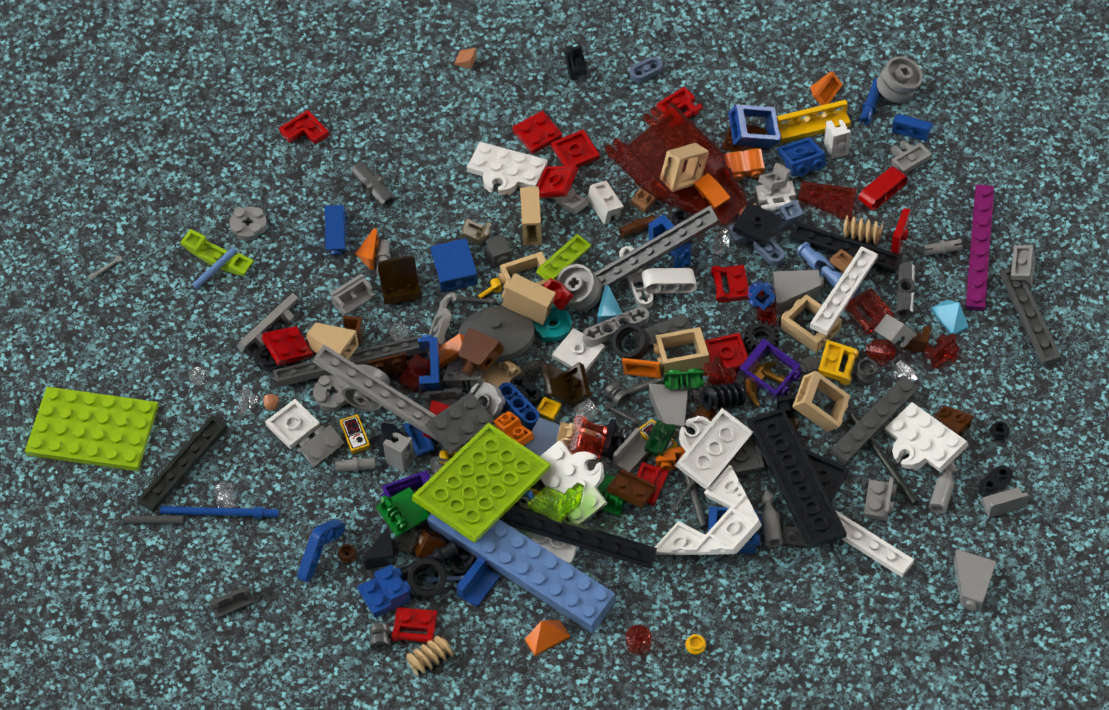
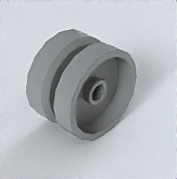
(899, 79)
(583, 285)
(358, 399)

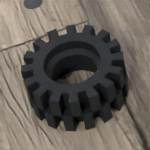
(760, 329)

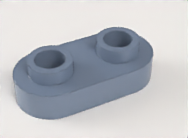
(644, 71)
(771, 250)

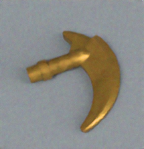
(762, 371)

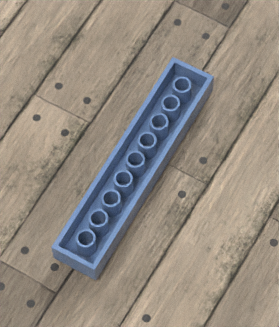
(536, 571)

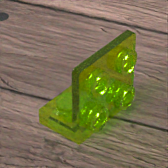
(557, 504)

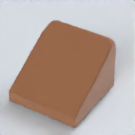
(466, 58)

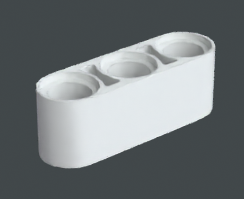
(669, 280)

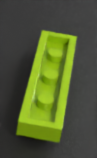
(564, 257)

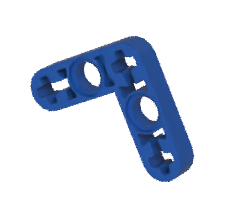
(319, 537)

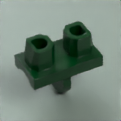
(659, 438)

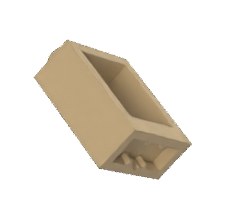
(674, 162)
(520, 265)
(677, 339)
(813, 342)
(805, 395)

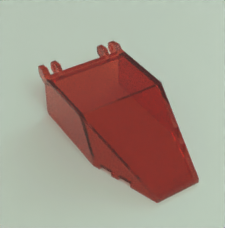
(646, 155)

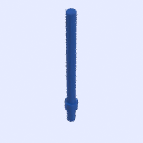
(257, 512)

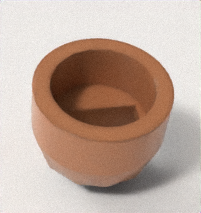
(271, 401)

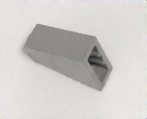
(795, 285)
(669, 405)
(973, 578)

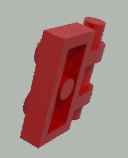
(682, 99)

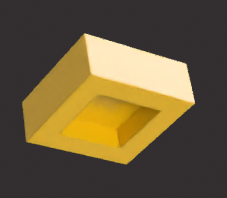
(549, 409)

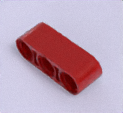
(883, 188)

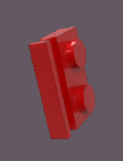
(655, 476)

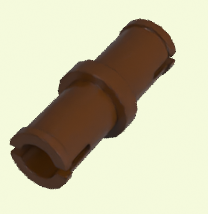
(636, 226)

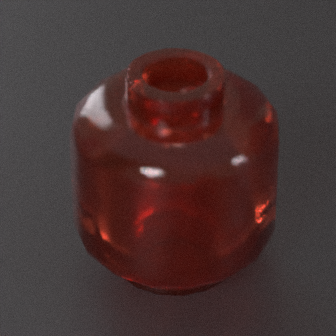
(881, 351)
(638, 639)

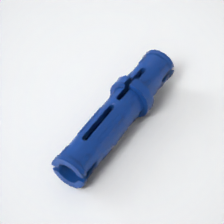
(869, 107)

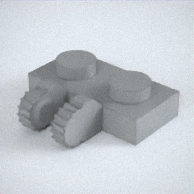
(911, 157)

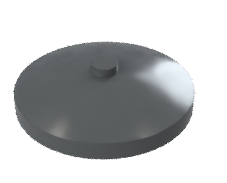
(505, 325)

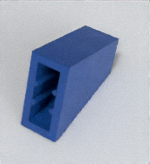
(335, 229)

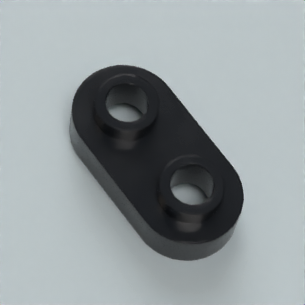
(996, 480)
(464, 559)

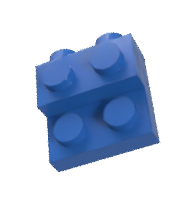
(802, 156)
(385, 591)

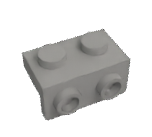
(320, 445)

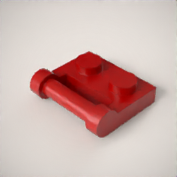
(736, 282)
(414, 620)

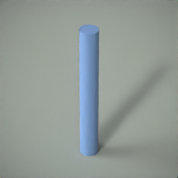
(214, 268)

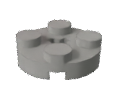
(246, 214)
(493, 395)
(322, 396)

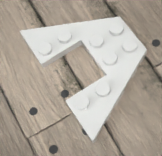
(727, 534)

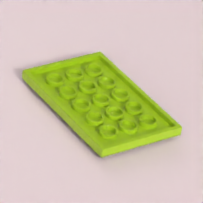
(92, 428)
(481, 482)

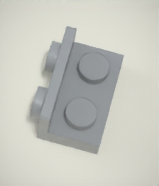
(878, 499)

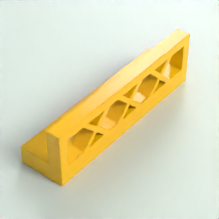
(813, 123)

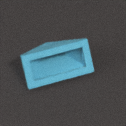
(608, 307)
(951, 316)

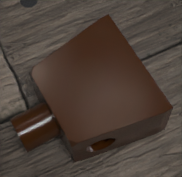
(478, 351)

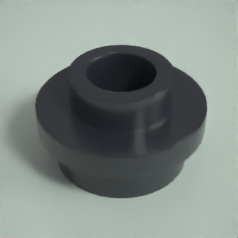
(999, 426)

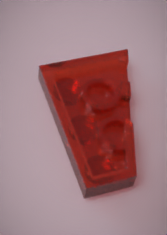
(829, 198)

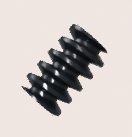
(722, 395)

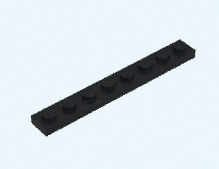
(581, 536)

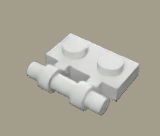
(769, 197)

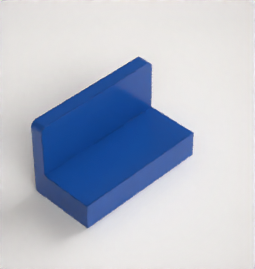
(912, 127)
(477, 583)

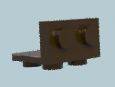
(399, 280)
(568, 385)

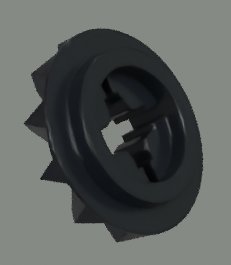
(261, 357)

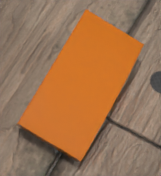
(712, 190)
(511, 426)
(669, 459)

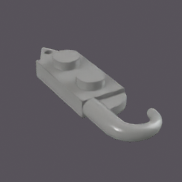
(442, 320)

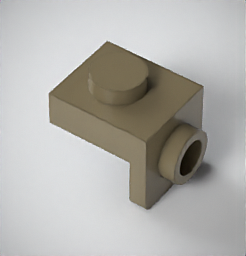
(475, 232)

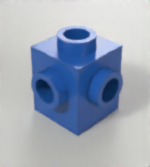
(766, 299)

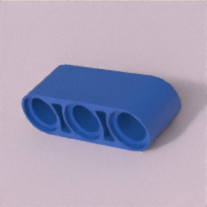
(517, 399)

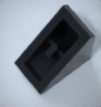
(380, 552)

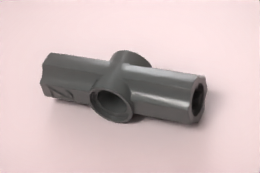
(373, 185)
(905, 290)

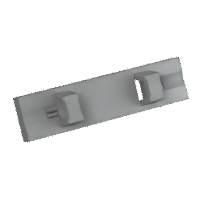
(281, 311)

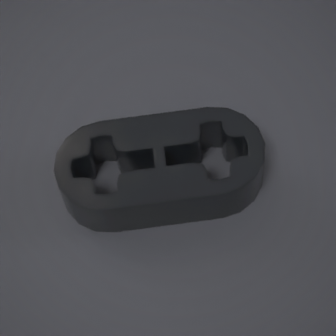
(527, 389)

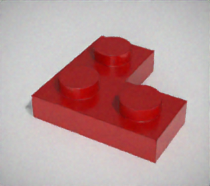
(304, 124)

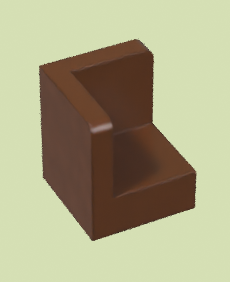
(354, 323)
(920, 342)
(428, 542)

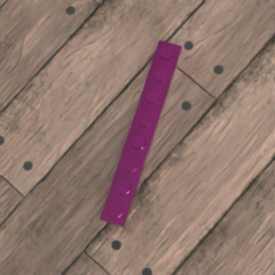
(979, 248)

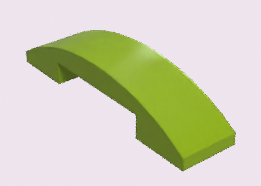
(211, 253)

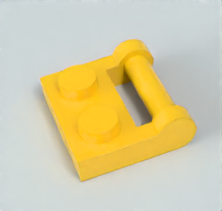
(831, 361)

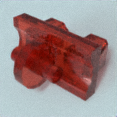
(946, 350)
(415, 367)
(718, 373)

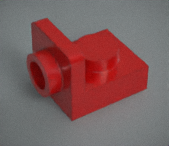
(562, 294)

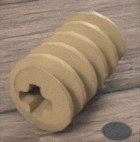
(862, 230)
(429, 654)

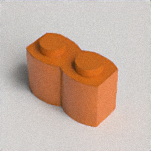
(745, 163)

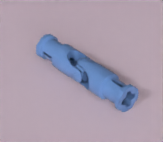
(816, 260)

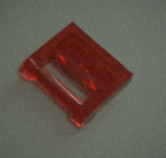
(872, 305)
(585, 442)

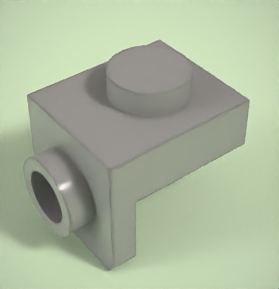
(776, 179)

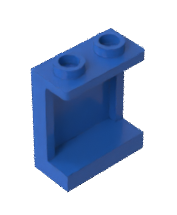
(682, 254)
(454, 265)
(433, 381)

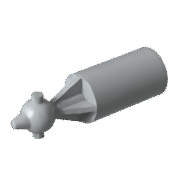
(943, 490)
(771, 522)

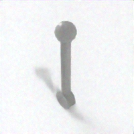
(118, 259)

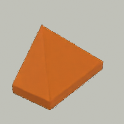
(826, 88)
(368, 250)
(641, 368)
(546, 635)

